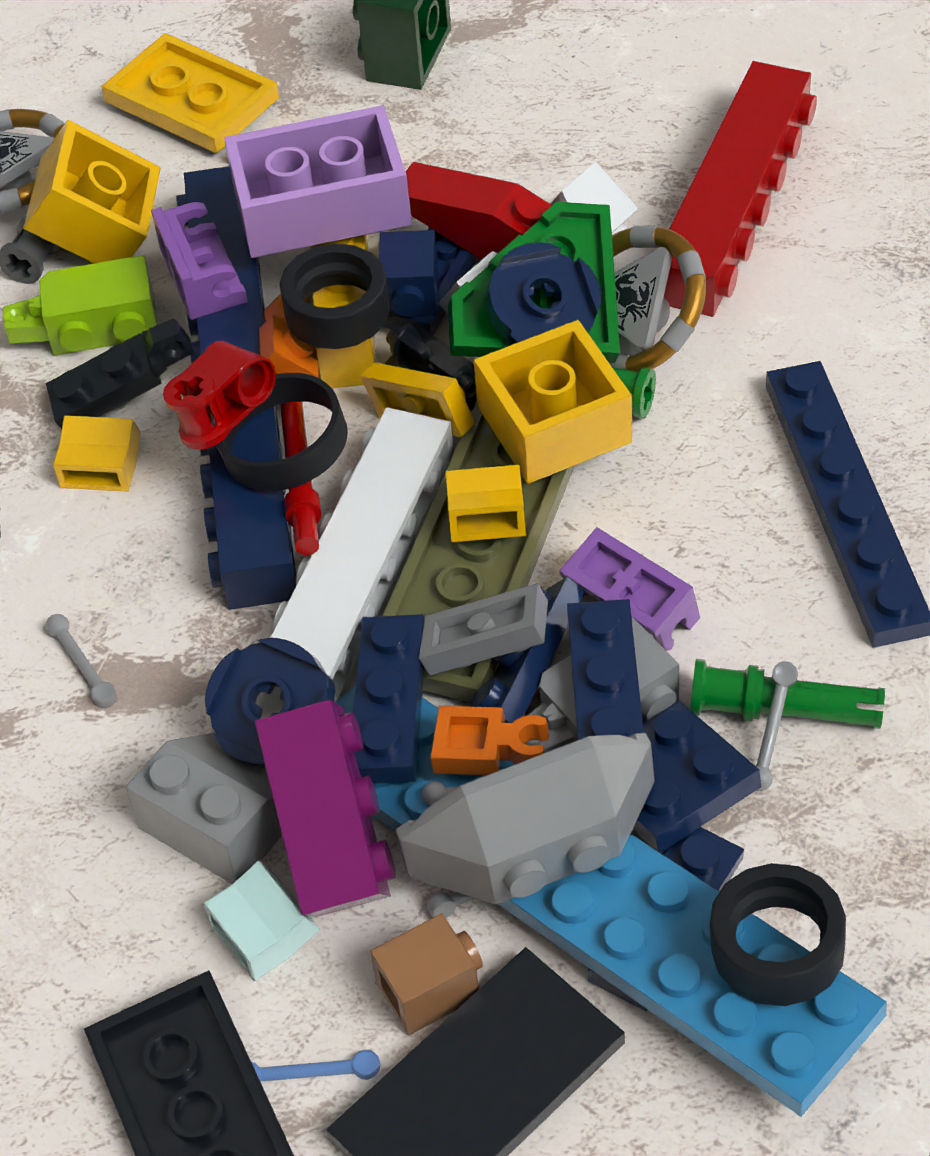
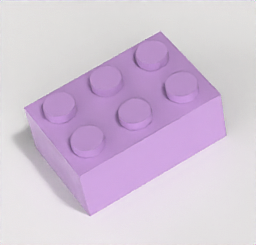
(318, 181)

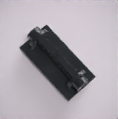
(425, 353)

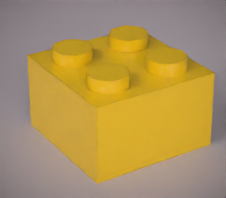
(92, 196)
(553, 401)

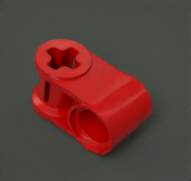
(220, 388)

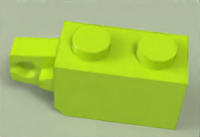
(86, 307)

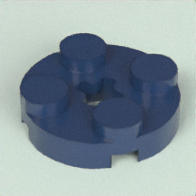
(557, 275)
(258, 669)

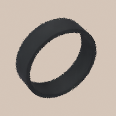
(304, 465)

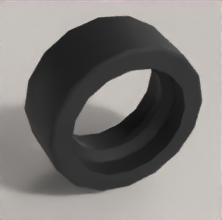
(340, 325)
(783, 888)

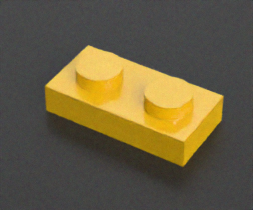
(418, 394)

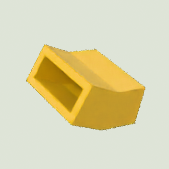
(97, 453)
(485, 503)

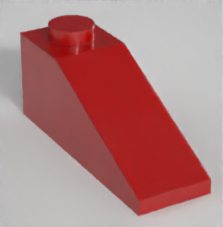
(472, 208)

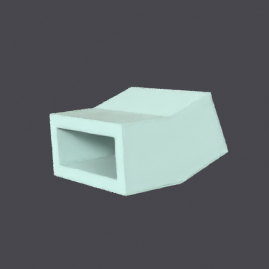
(260, 920)

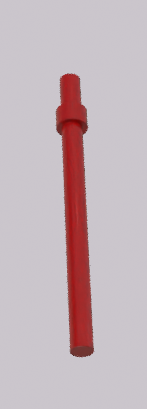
(301, 502)

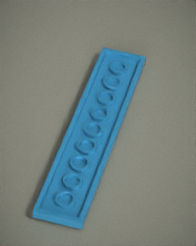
(649, 935)

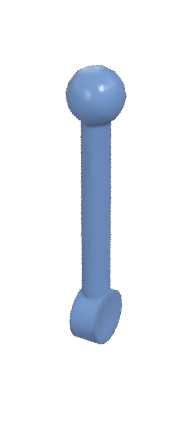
(364, 1065)

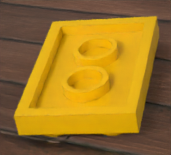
(190, 92)

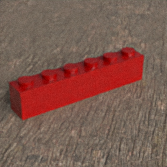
(739, 175)

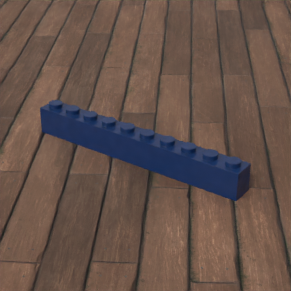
(248, 524)

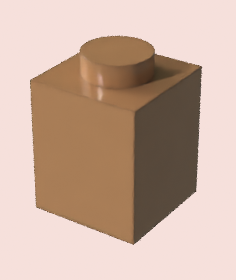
(427, 972)

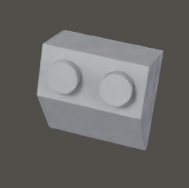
(206, 805)

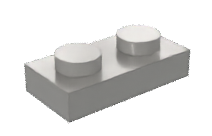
(484, 629)

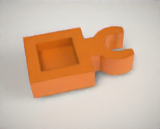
(282, 346)
(478, 738)

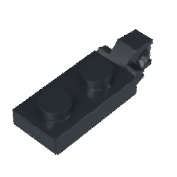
(118, 373)

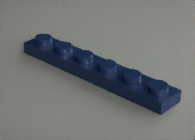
(848, 505)

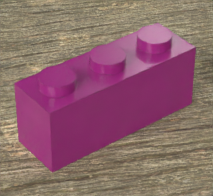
(325, 808)

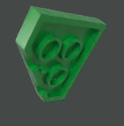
(581, 232)

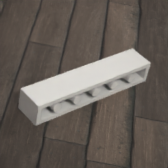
(364, 543)

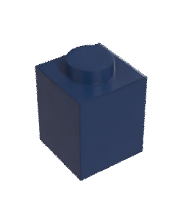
(410, 272)

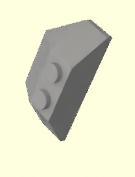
(532, 820)

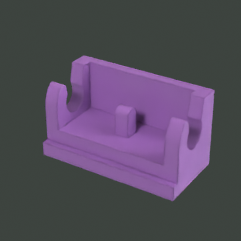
(197, 261)
(617, 572)

